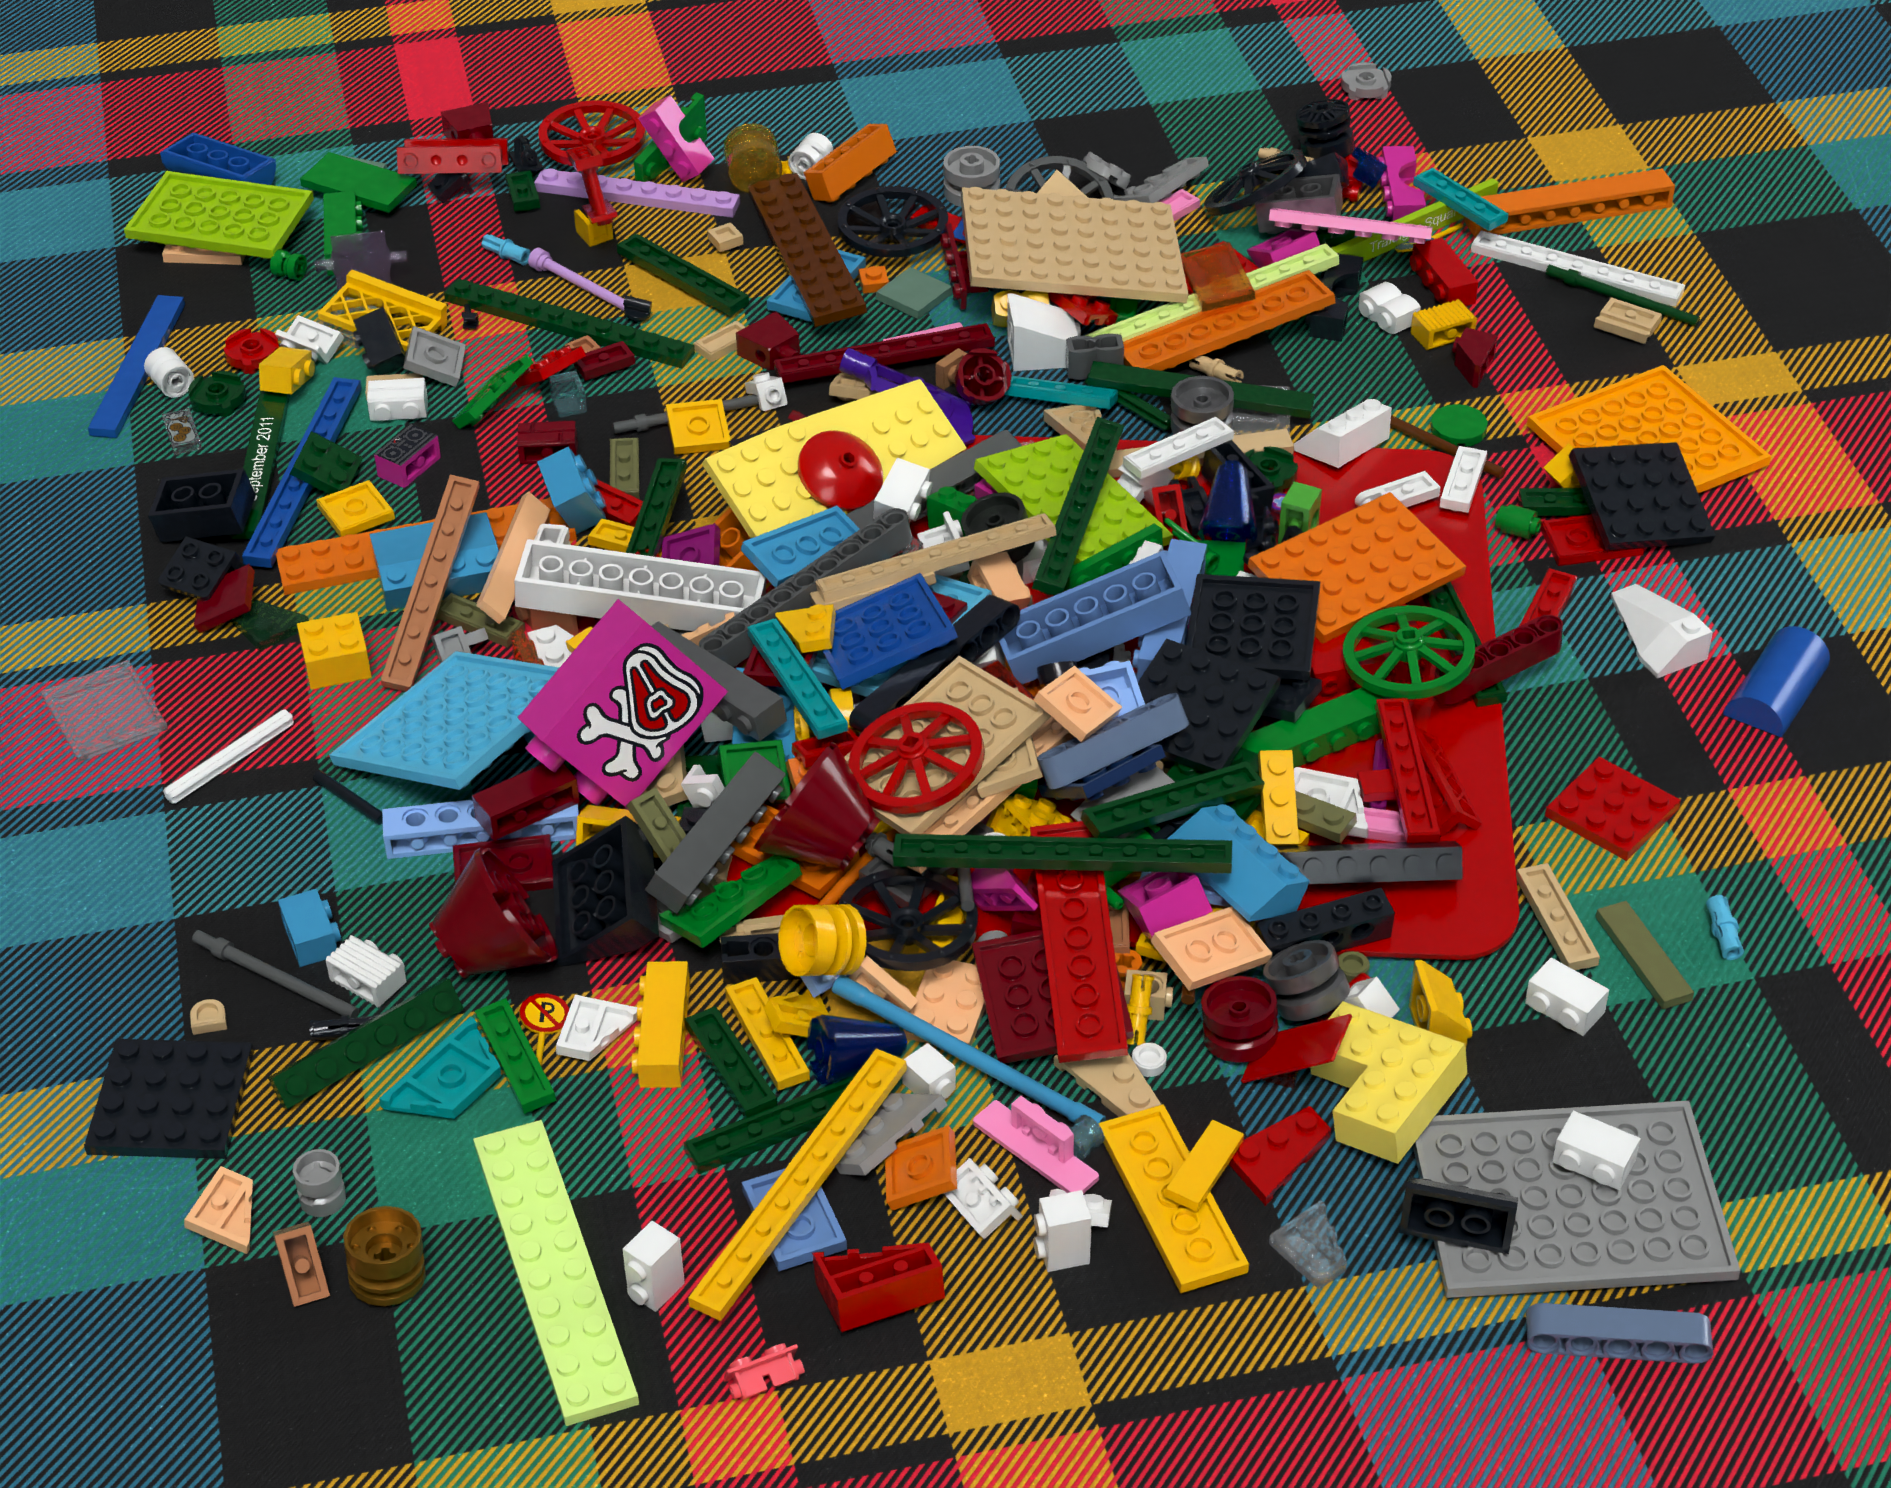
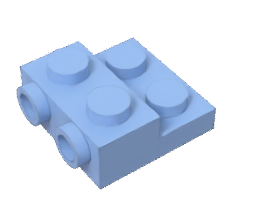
(1119, 683)

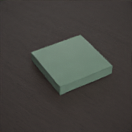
(914, 292)

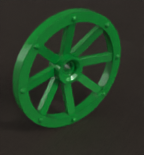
(1409, 646)

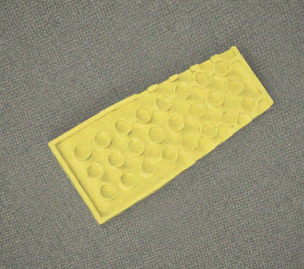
(762, 473)

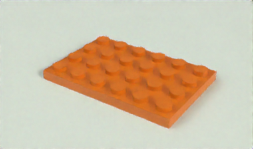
(1363, 563)

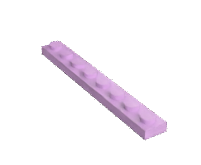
(641, 193)

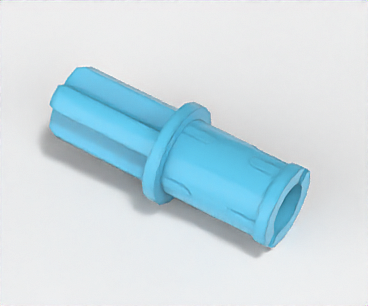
(506, 249)

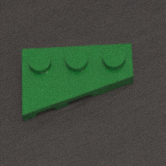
(489, 393)

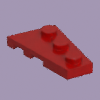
(1276, 1152)

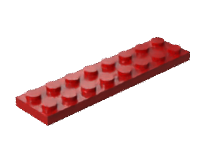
(1080, 957)

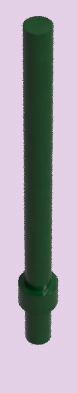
(1574, 278)

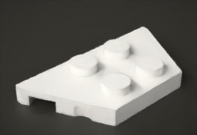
(1336, 790)

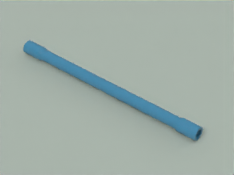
(863, 997)

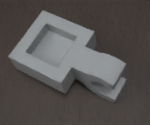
(455, 640)

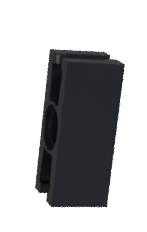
(753, 957)

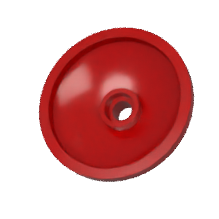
(833, 479)

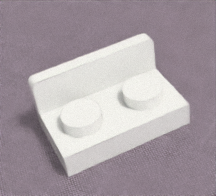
(981, 1199)

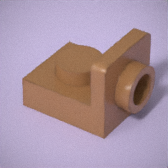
(946, 368)

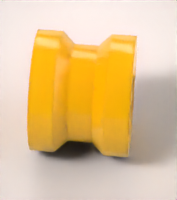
(1186, 468)

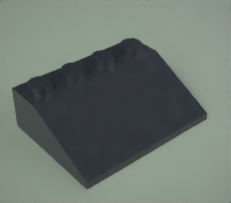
(603, 895)

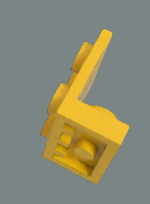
(1020, 813)

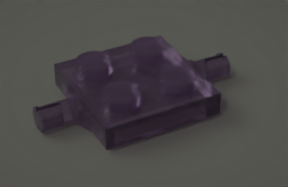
(361, 253)

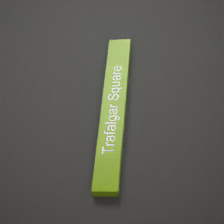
(1434, 215)

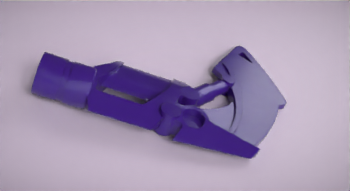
(866, 368)

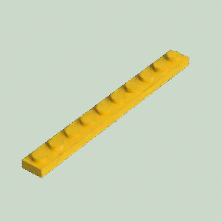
(796, 1185)

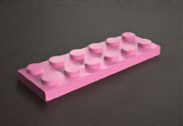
(1361, 226)

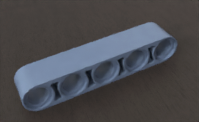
(1113, 741)
(1619, 1333)

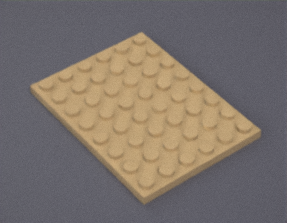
(1072, 245)

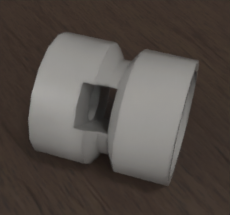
(319, 1183)

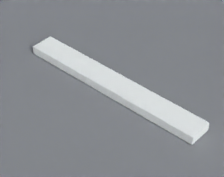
(1540, 257)

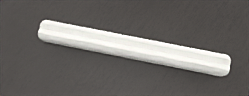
(228, 756)

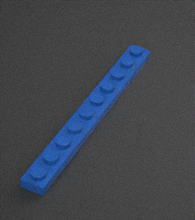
(291, 491)

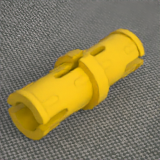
(1139, 1006)

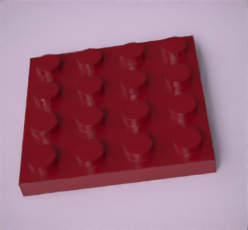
(1019, 998)

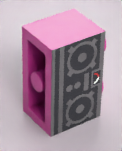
(407, 456)

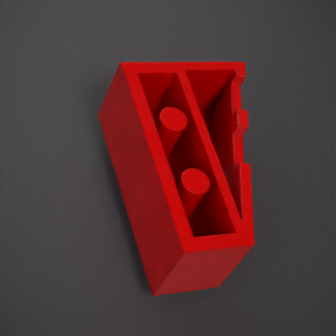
(879, 1283)

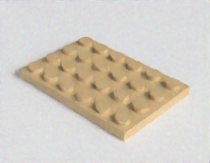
(1002, 717)

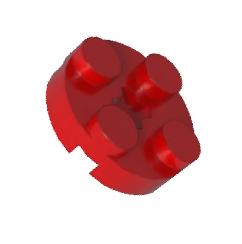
(248, 349)

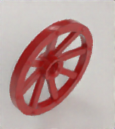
(592, 134)
(915, 752)

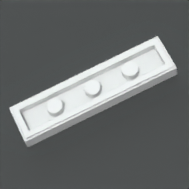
(1178, 447)

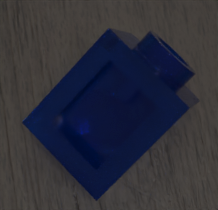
(1368, 168)

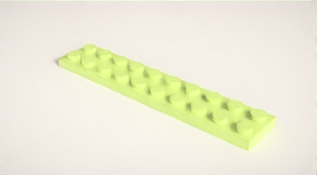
(555, 1274)

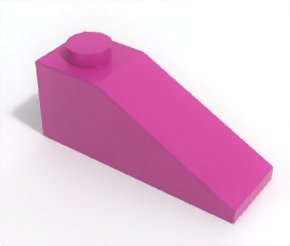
(1000, 891)

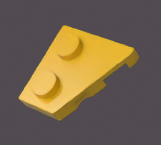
(794, 1012)

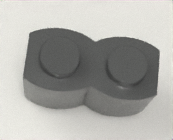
(1084, 350)

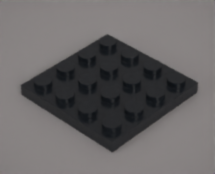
(1641, 496)
(1256, 622)
(1217, 697)
(170, 1099)

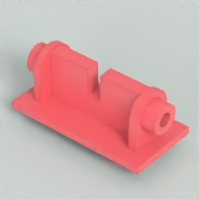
(749, 1374)

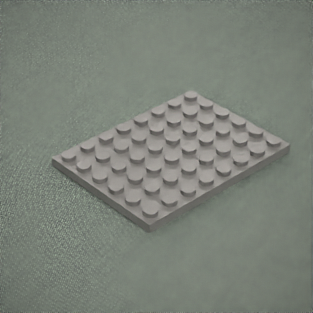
(1570, 1227)

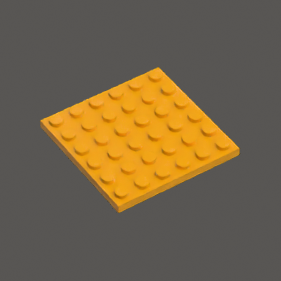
(1650, 411)

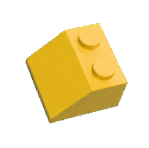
(1437, 1004)

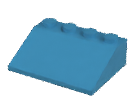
(401, 551)

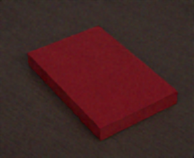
(525, 857)

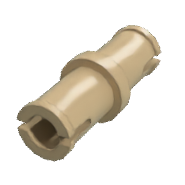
(1216, 368)

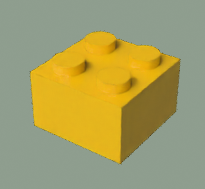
(334, 650)

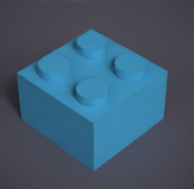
(572, 489)

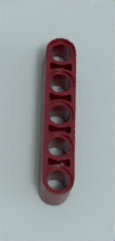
(1506, 656)

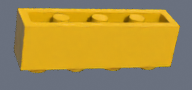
(662, 1025)

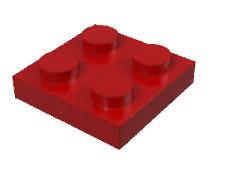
(550, 364)

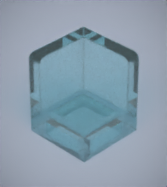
(567, 394)

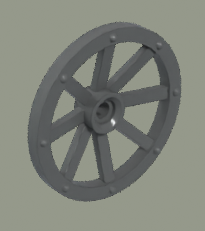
(1060, 162)

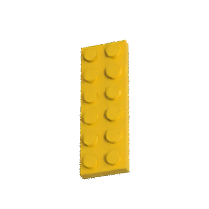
(1193, 1244)

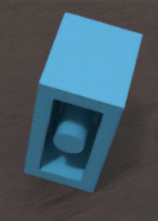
(309, 926)

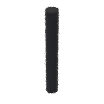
(348, 796)

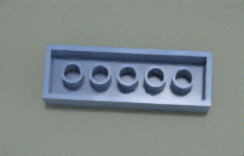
(1187, 561)
(1095, 616)

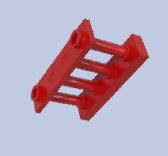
(453, 155)
(587, 159)

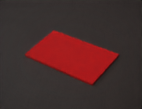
(1300, 1048)

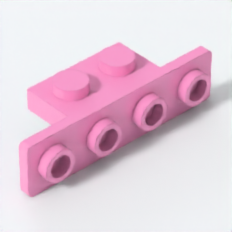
(1037, 1142)

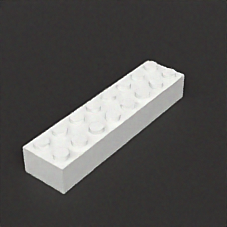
(655, 588)

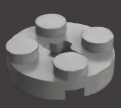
(1366, 81)
(1110, 171)

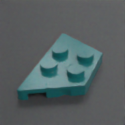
(447, 1077)

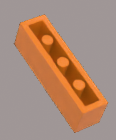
(850, 162)

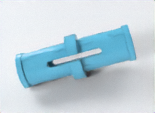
(1724, 927)

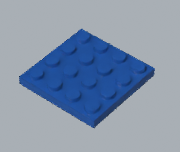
(887, 631)

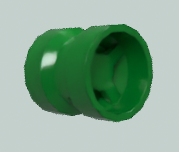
(286, 264)

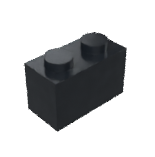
(380, 342)

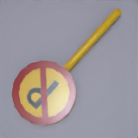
(543, 1015)

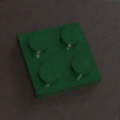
(325, 464)

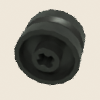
(993, 512)

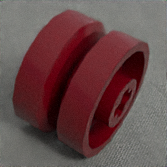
(1239, 1018)

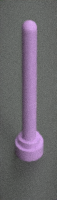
(541, 260)

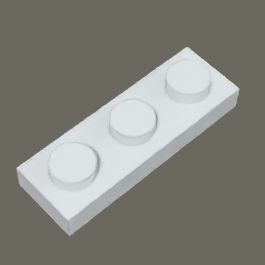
(1463, 479)

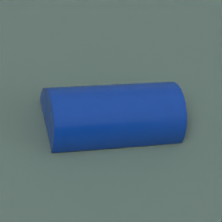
(217, 159)
(1780, 680)

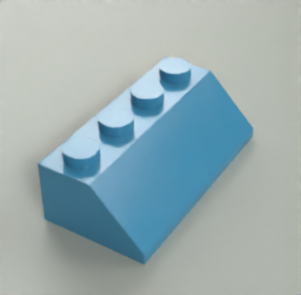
(1261, 878)

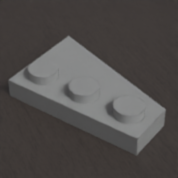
(892, 1120)

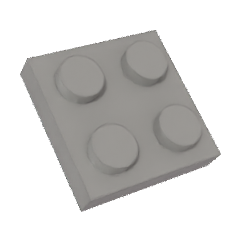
(434, 356)

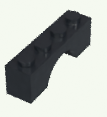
(1342, 281)

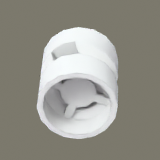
(809, 152)
(168, 372)

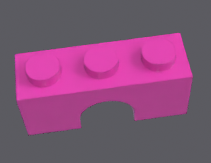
(662, 125)

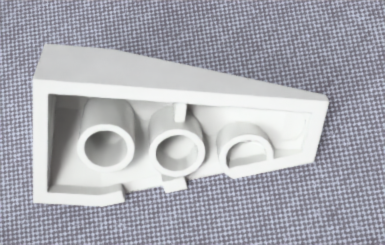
(1662, 631)

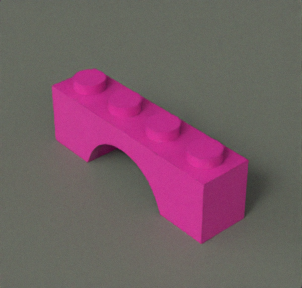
(1400, 171)

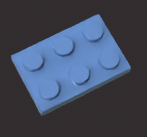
(811, 1232)

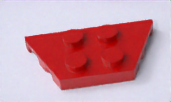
(1085, 308)

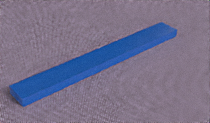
(131, 374)

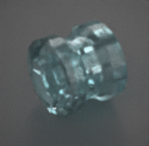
(1086, 1136)

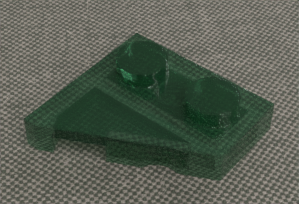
(267, 624)

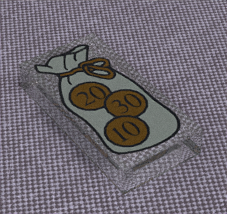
(181, 431)

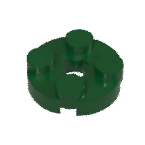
(217, 393)
(1281, 462)

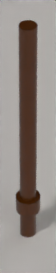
(1440, 444)

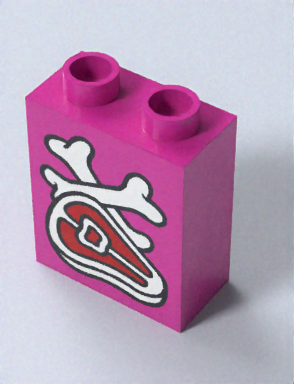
(619, 707)

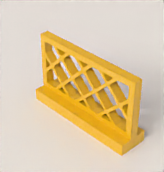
(395, 300)

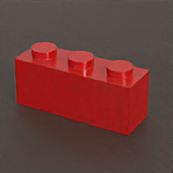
(1443, 272)

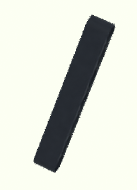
(976, 634)

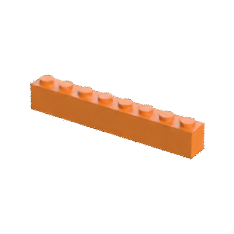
(1581, 201)

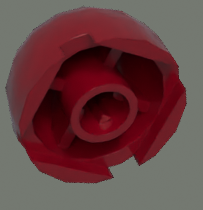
(982, 377)

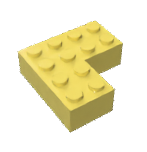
(1395, 1081)

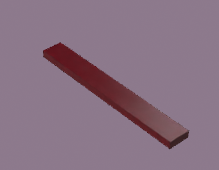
(887, 351)

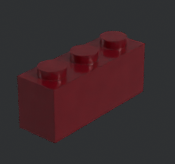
(524, 800)

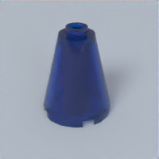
(1229, 506)
(847, 1043)

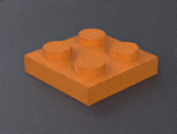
(921, 1168)

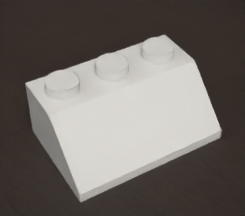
(1348, 434)

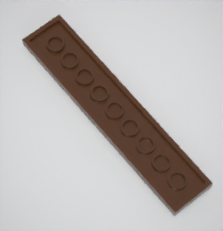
(807, 250)

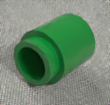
(1518, 521)

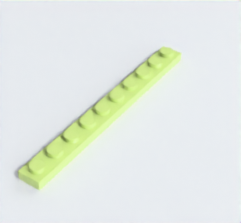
(1315, 259)

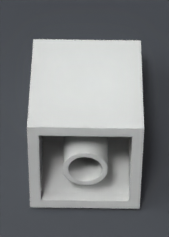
(1038, 333)

